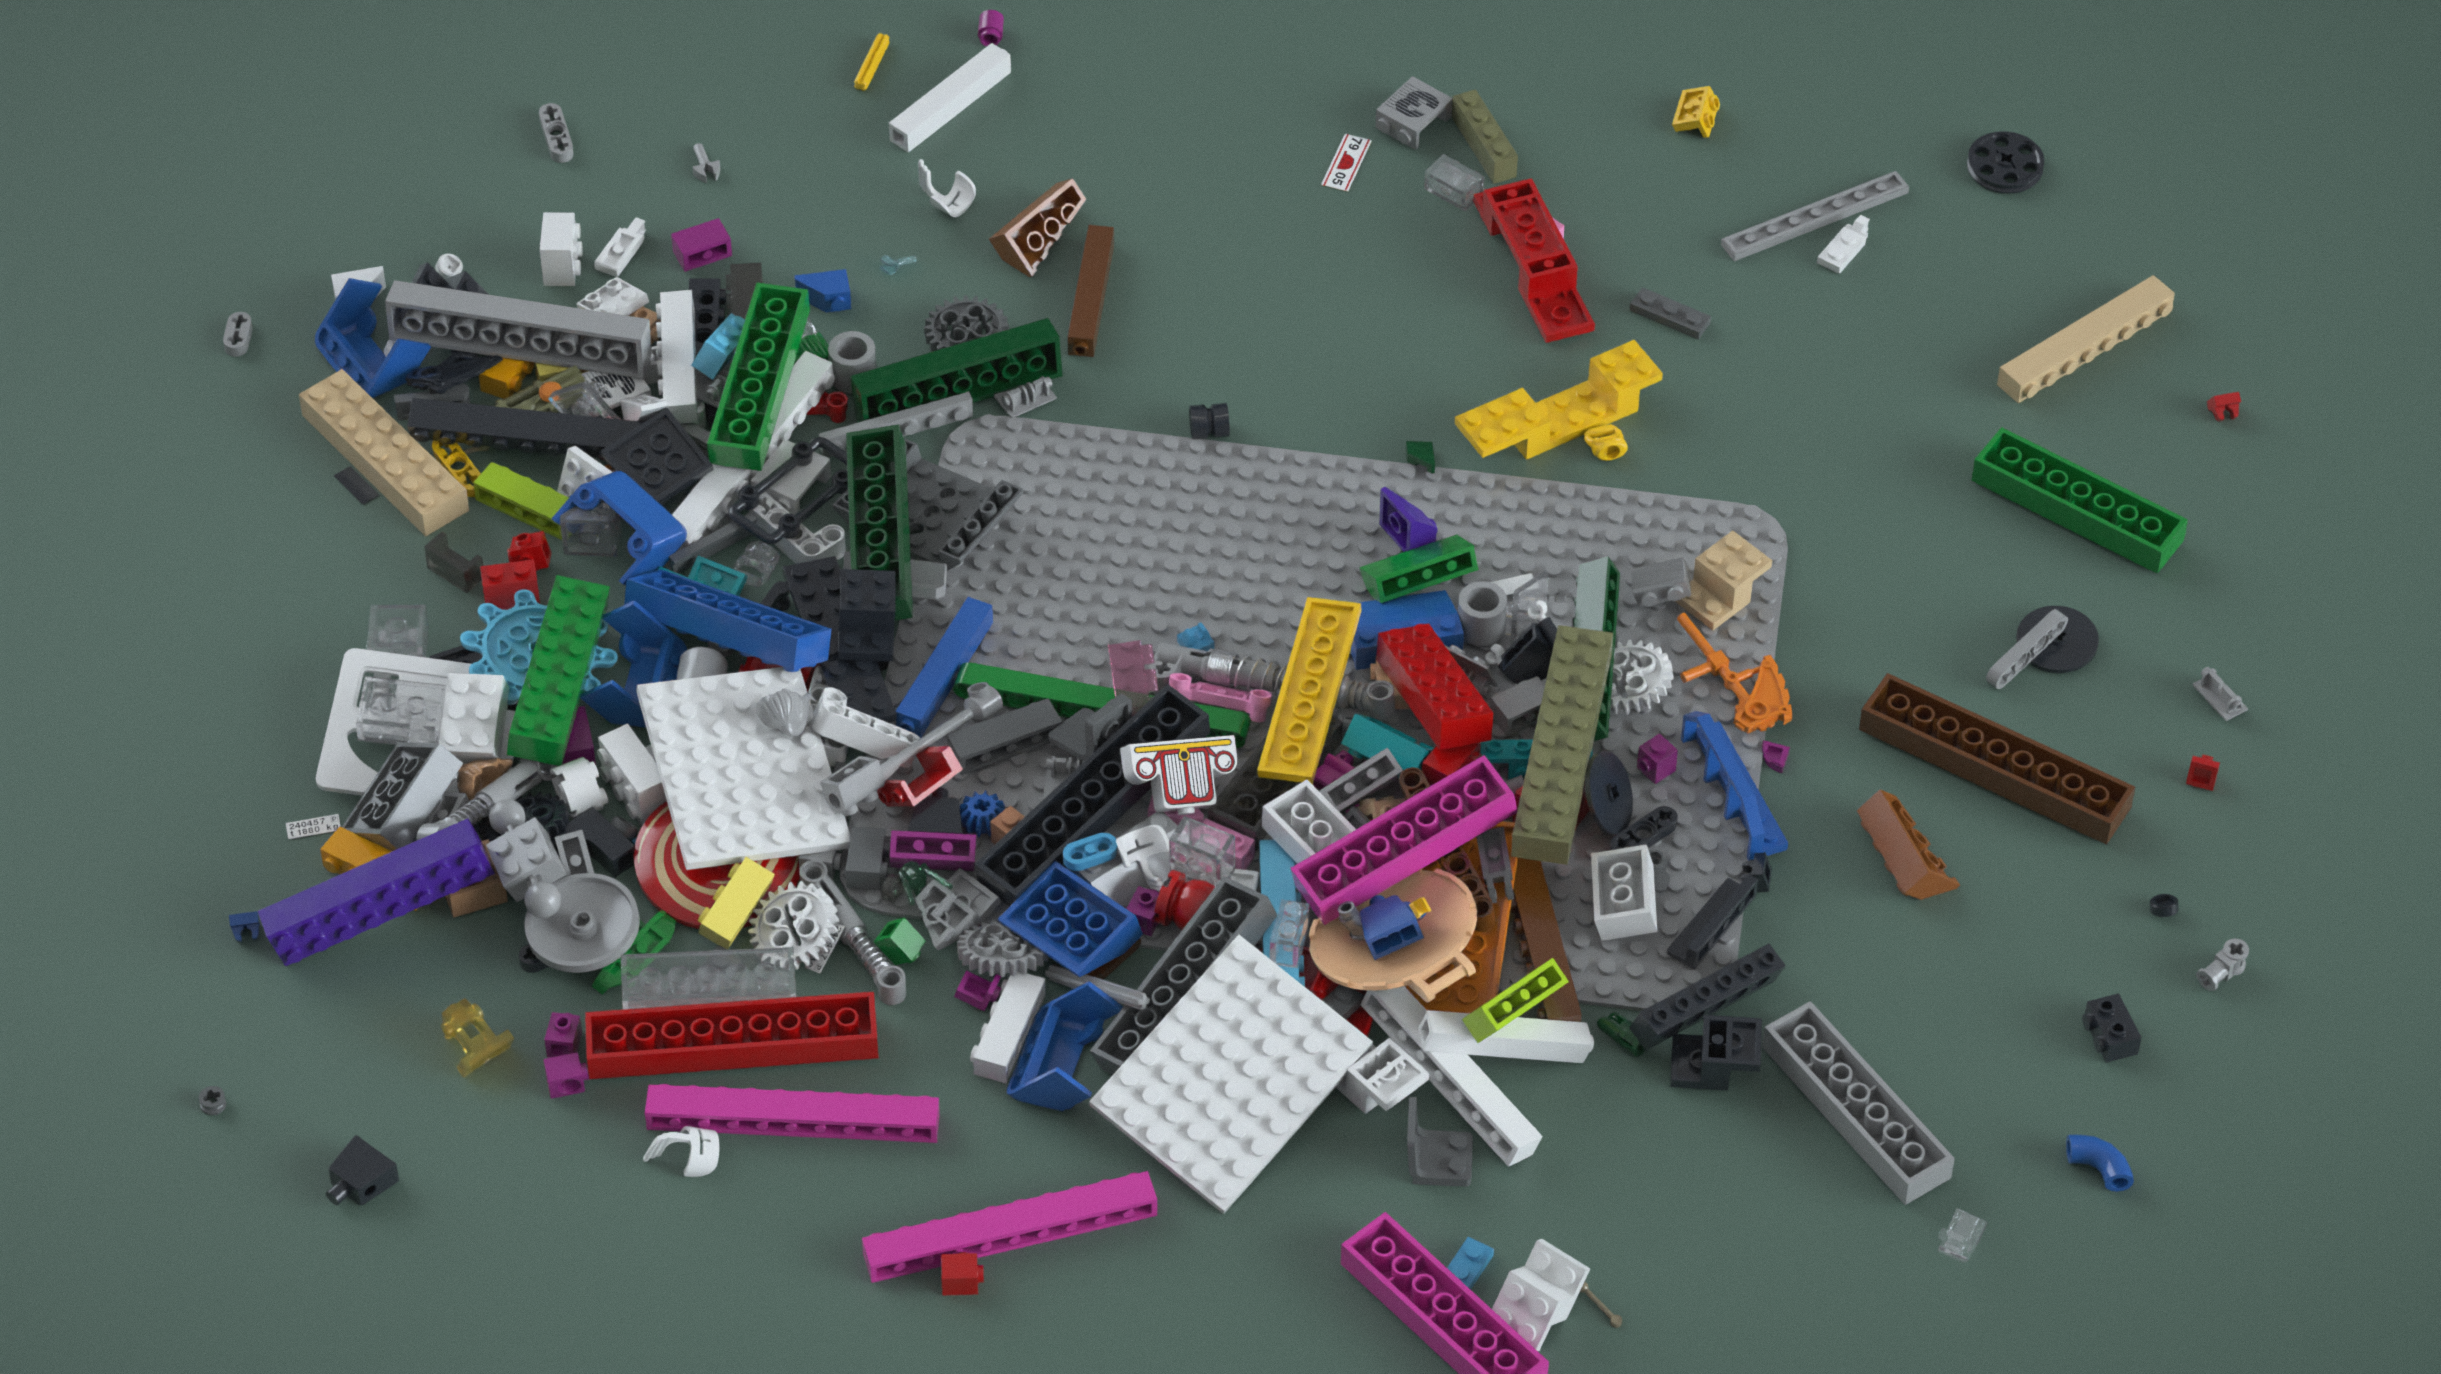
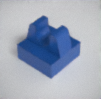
(245, 920)

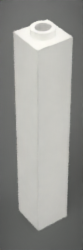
(949, 97)
(1519, 1039)

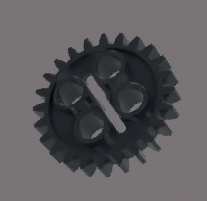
(548, 810)

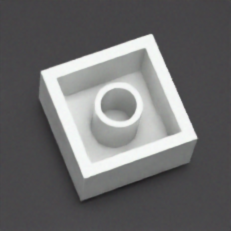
(560, 249)

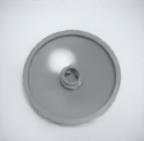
(591, 926)

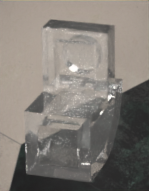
(1961, 1236)

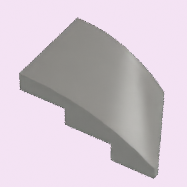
(955, 909)

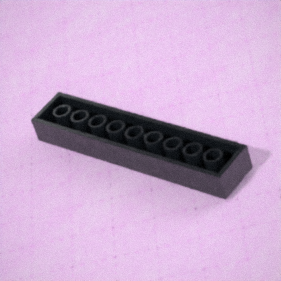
(1087, 799)

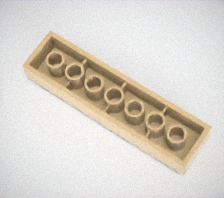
(384, 452)

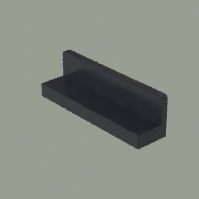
(1713, 921)

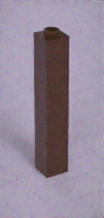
(1091, 291)

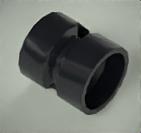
(1209, 420)

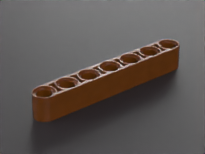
(1455, 859)

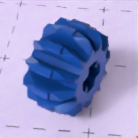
(978, 812)

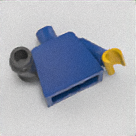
(1385, 923)

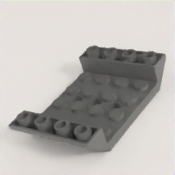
(960, 519)

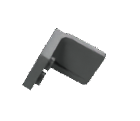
(1089, 729)
(1438, 1155)

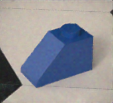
(826, 290)

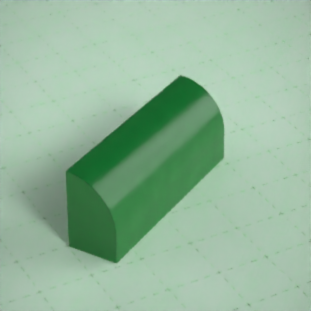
(1419, 568)

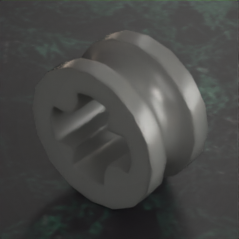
(206, 1105)

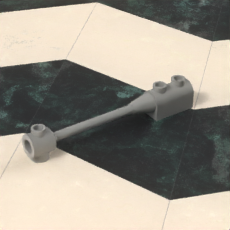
(866, 775)

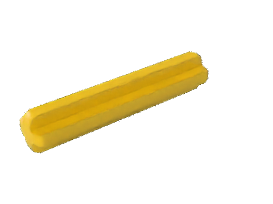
(871, 62)

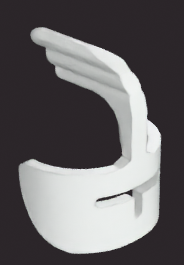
(962, 186)
(1144, 835)
(697, 1164)

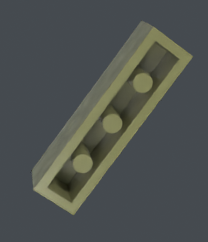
(1484, 136)

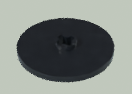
(2077, 644)
(1608, 792)

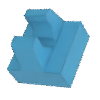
(1196, 638)

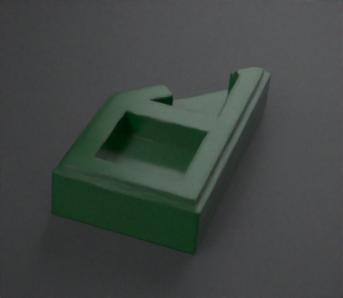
(1421, 453)

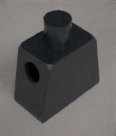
(937, 814)
(360, 1173)

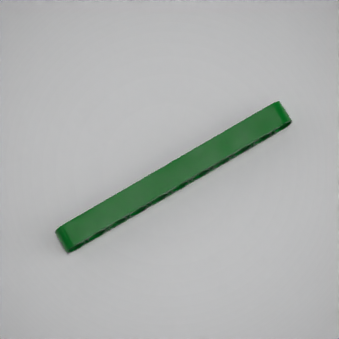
(1068, 697)

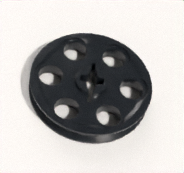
(2005, 162)

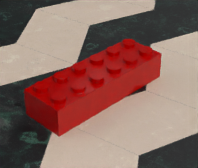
(1434, 686)

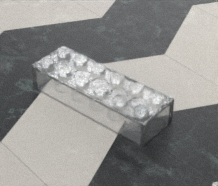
(706, 977)

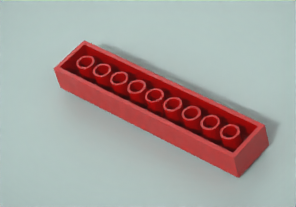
(731, 1035)

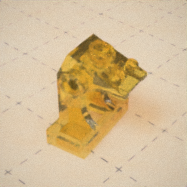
(481, 1047)

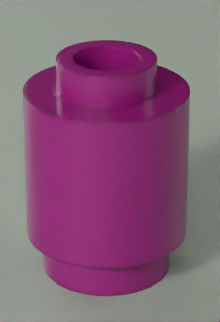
(990, 27)

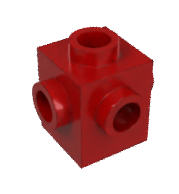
(529, 547)

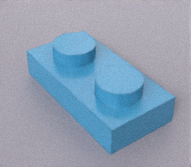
(1471, 1261)

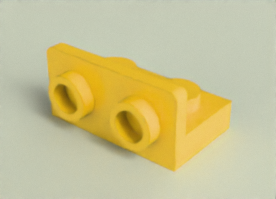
(1696, 110)

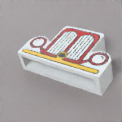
(1180, 770)

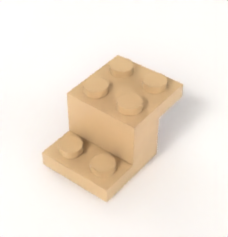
(1724, 579)

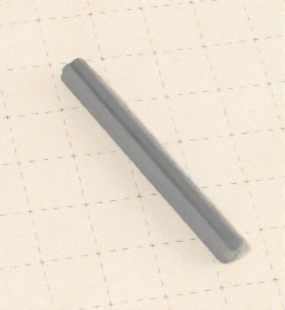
(1119, 993)

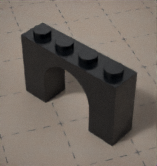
(603, 841)

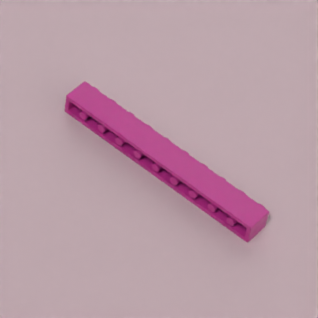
(793, 1113)
(1010, 1225)

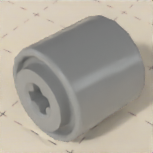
(850, 355)
(1482, 613)
(701, 663)

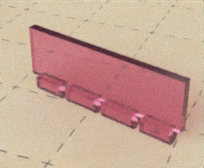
(1129, 672)

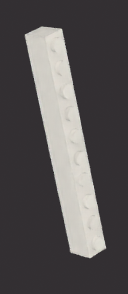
(720, 488)

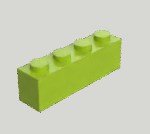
(520, 498)
(1515, 1000)

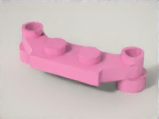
(1209, 694)

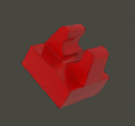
(2225, 401)
(2203, 772)

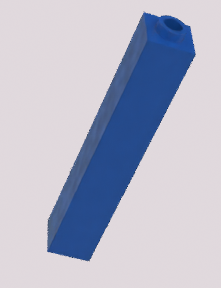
(942, 667)

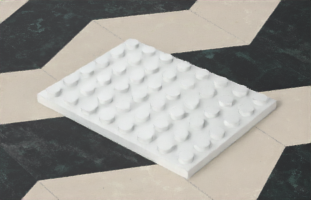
(734, 780)
(1230, 1073)

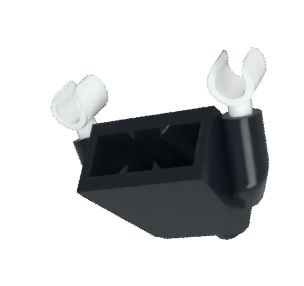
(1530, 652)

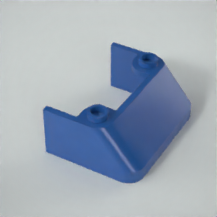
(348, 345)
(657, 530)
(653, 658)
(1055, 1045)

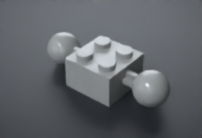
(525, 859)

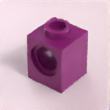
(565, 1075)

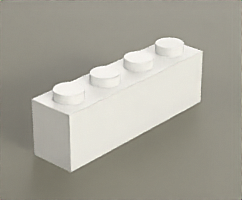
(1008, 1026)

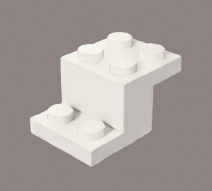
(1382, 1077)
(1540, 1292)

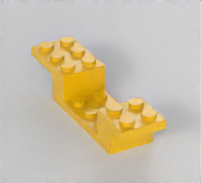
(1540, 426)

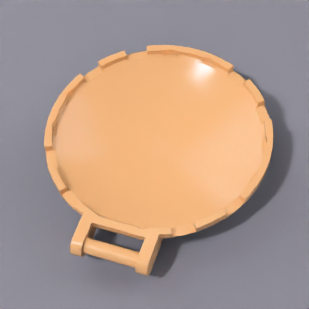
(1444, 930)

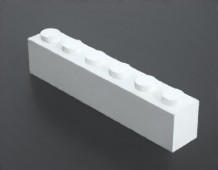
(677, 354)

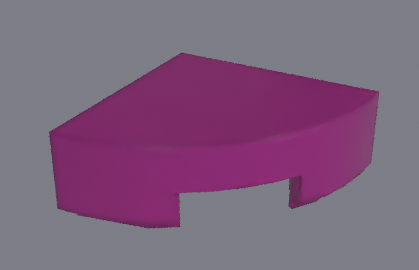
(1775, 755)

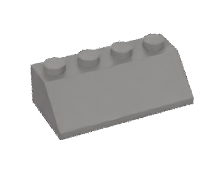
(1122, 882)

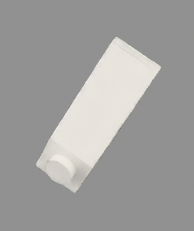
(641, 407)

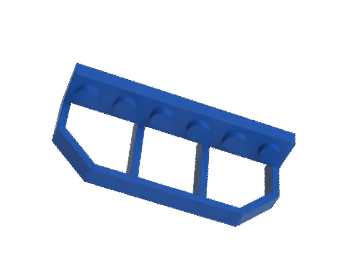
(1742, 795)

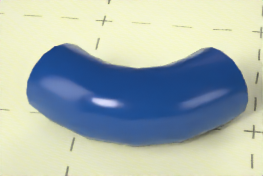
(2103, 1157)

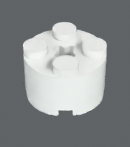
(578, 786)

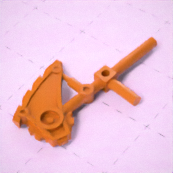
(1765, 703)

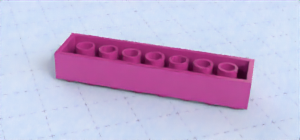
(1404, 839)
(1436, 1302)

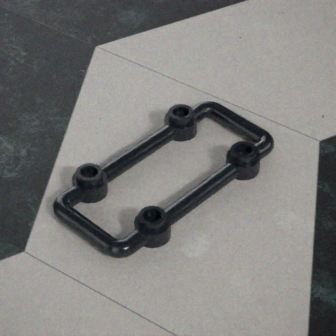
(789, 523)

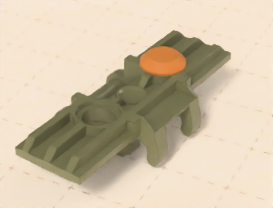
(536, 396)

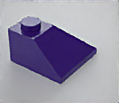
(1405, 522)

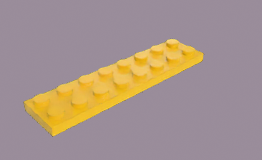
(1309, 690)

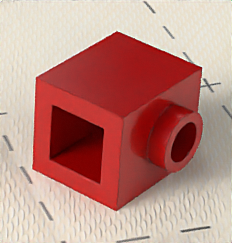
(961, 1274)

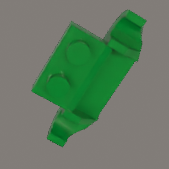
(649, 939)

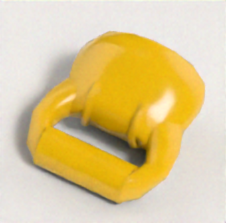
(1606, 447)

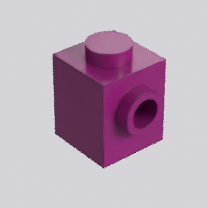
(1657, 758)
(1143, 907)
(563, 1034)

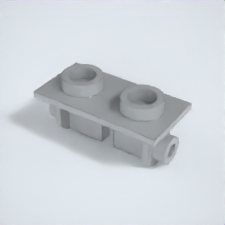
(2219, 694)

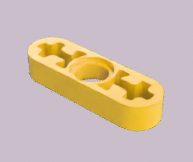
(456, 455)

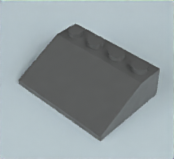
(403, 794)

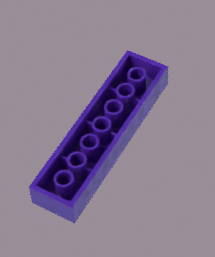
(376, 892)

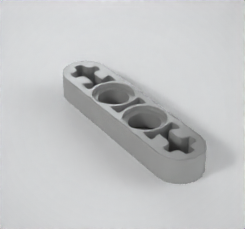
(2027, 649)

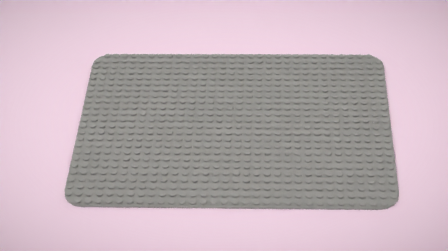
(1174, 531)

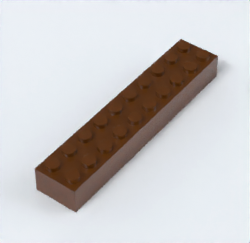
(1997, 758)

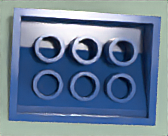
(1405, 612)
(1072, 921)

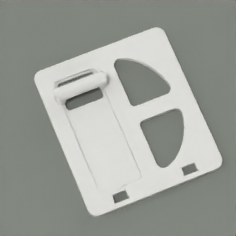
(338, 765)

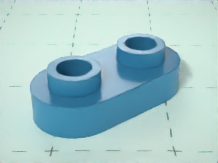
(1087, 851)

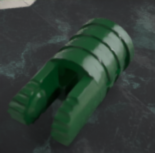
(1618, 1029)

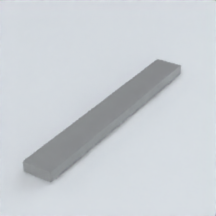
(1814, 216)

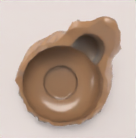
(479, 774)

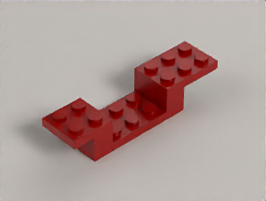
(1542, 255)

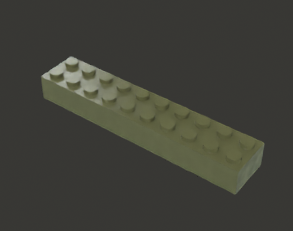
(1562, 745)

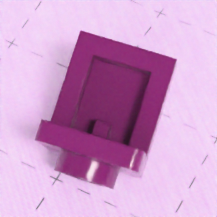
(977, 990)

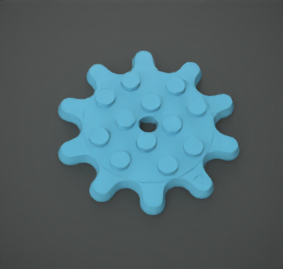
(510, 640)

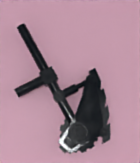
(451, 372)

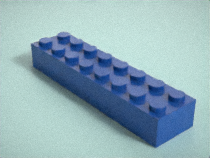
(730, 620)

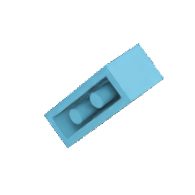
(719, 347)

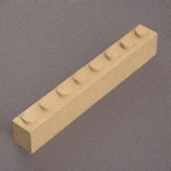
(2085, 339)

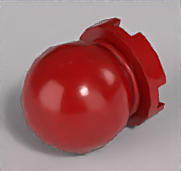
(1180, 899)

